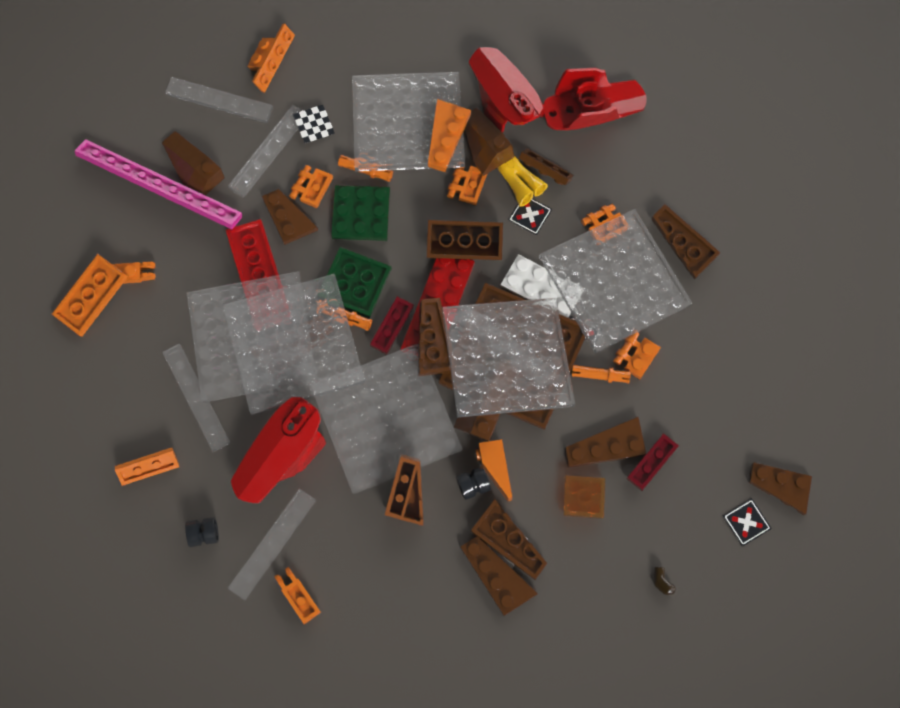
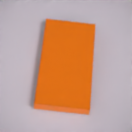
(89, 295)

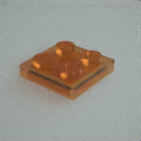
(584, 497)

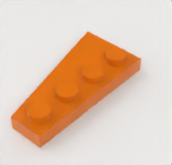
(447, 130)

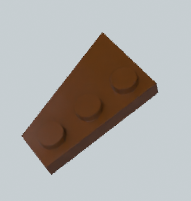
(288, 219)

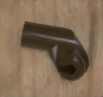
(661, 583)

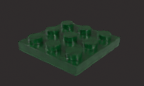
(361, 213)
(359, 280)

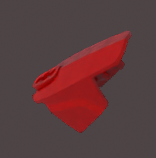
(503, 88)
(591, 100)
(279, 451)

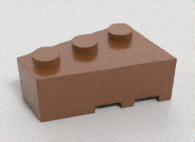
(406, 493)

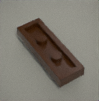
(546, 167)

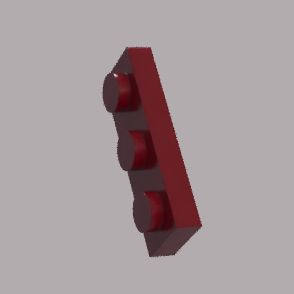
(391, 325)
(652, 462)

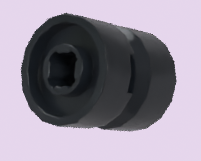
(473, 483)
(195, 534)

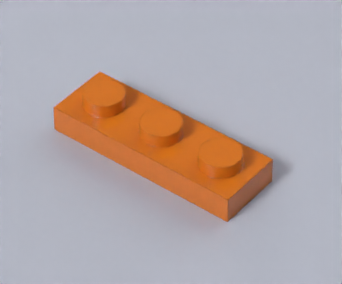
(147, 466)

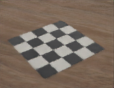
(313, 123)

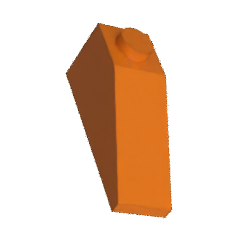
(494, 463)

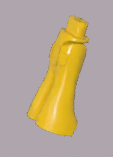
(513, 172)

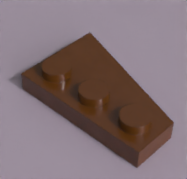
(785, 485)

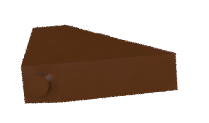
(487, 143)
(192, 165)
(479, 426)

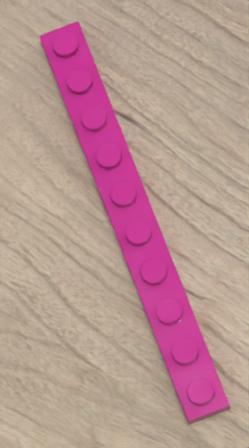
(158, 184)

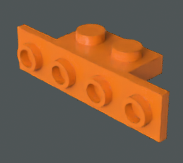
(269, 56)

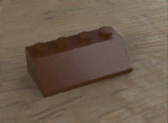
(464, 240)

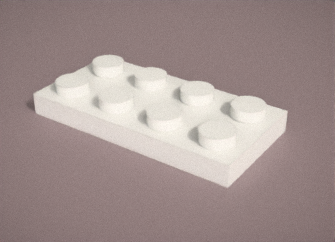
(532, 282)

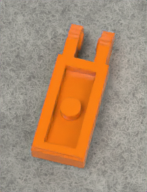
(134, 271)
(298, 597)

